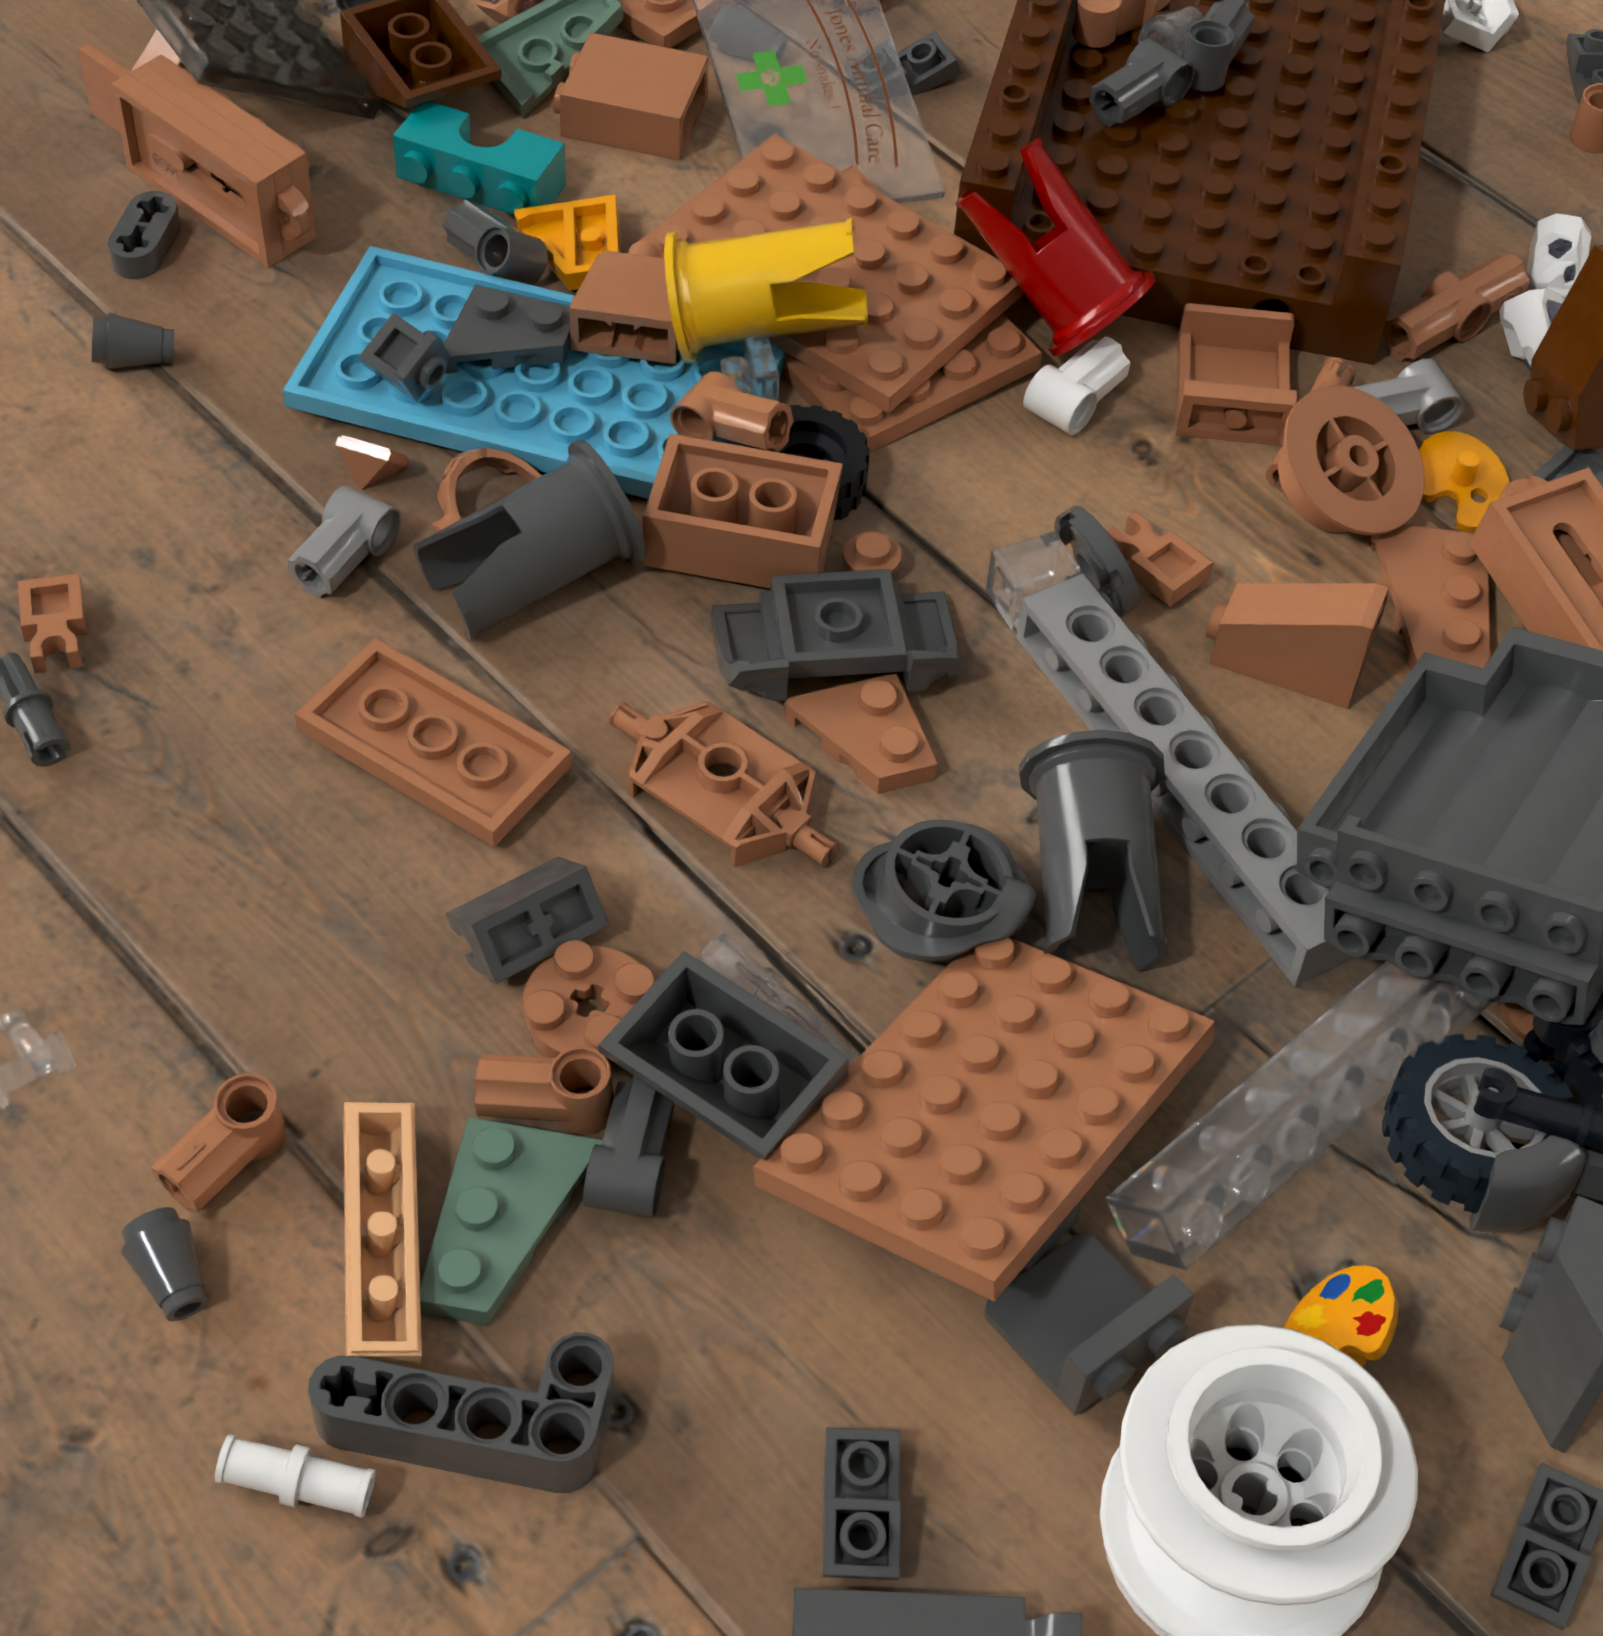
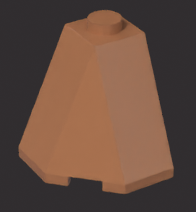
(1299, 635)

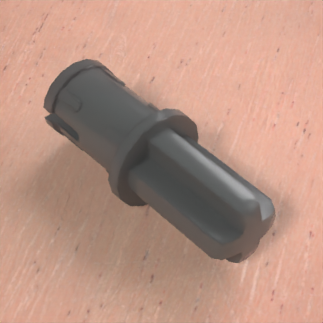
(31, 713)

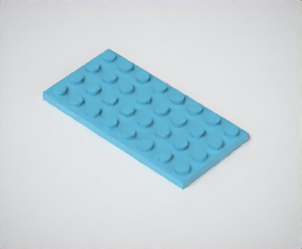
(522, 409)

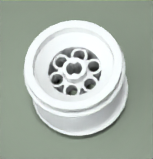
(1191, 1552)

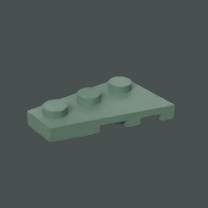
(539, 45)
(496, 1212)

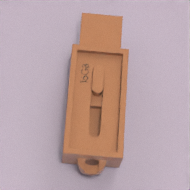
(205, 153)
(1548, 554)

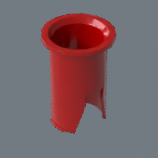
(1073, 269)

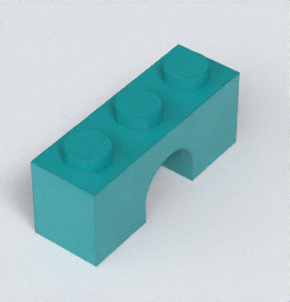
(437, 153)

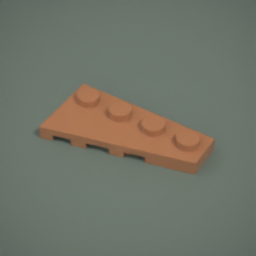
(1436, 592)

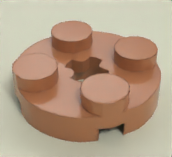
(575, 975)

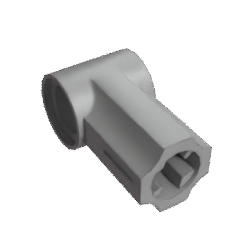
(1420, 396)
(349, 532)

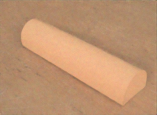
(381, 1233)

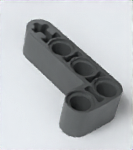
(353, 1390)

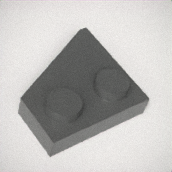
(508, 330)

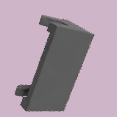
(529, 918)

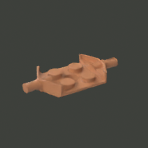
(752, 811)

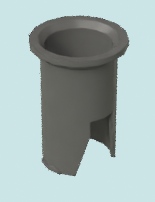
(533, 540)
(1098, 834)

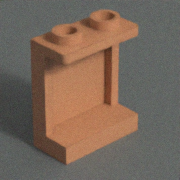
(1233, 374)

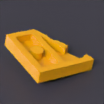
(573, 233)

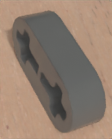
(155, 237)

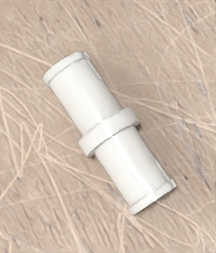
(295, 1475)

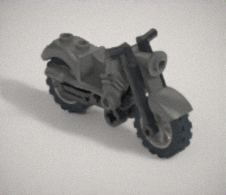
(1504, 1096)

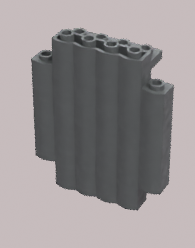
(1475, 829)

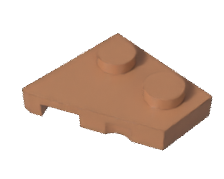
(870, 730)

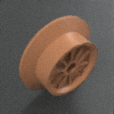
(1350, 463)

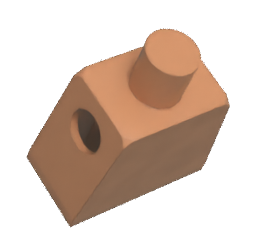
(625, 307)

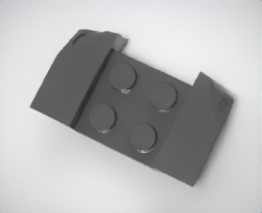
(834, 629)

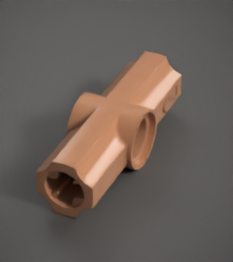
(1454, 306)

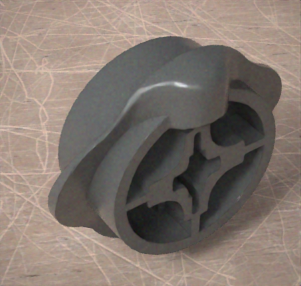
(942, 890)

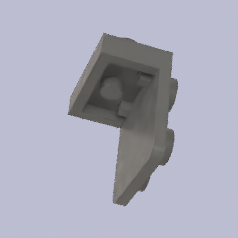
(1087, 1321)

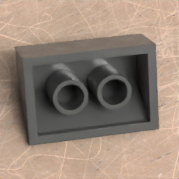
(725, 1056)
(1559, 1324)

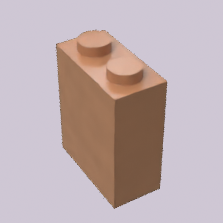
(632, 96)

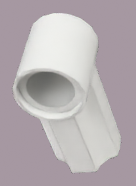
(1071, 393)

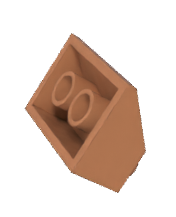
(739, 512)

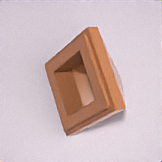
(369, 461)

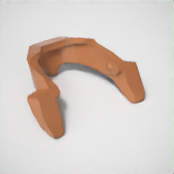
(470, 461)

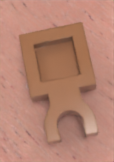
(1163, 563)
(52, 617)

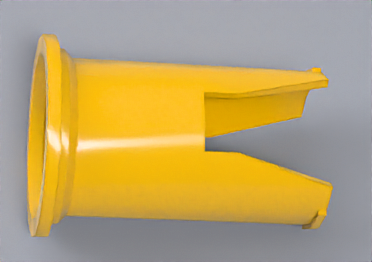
(734, 290)

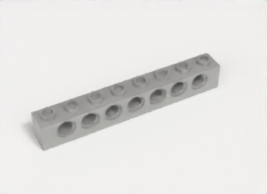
(1206, 792)

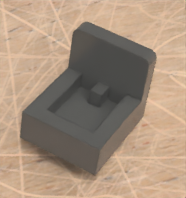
(406, 357)

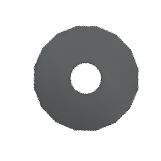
(1099, 558)

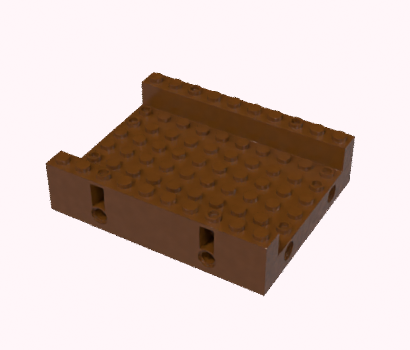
(1239, 196)

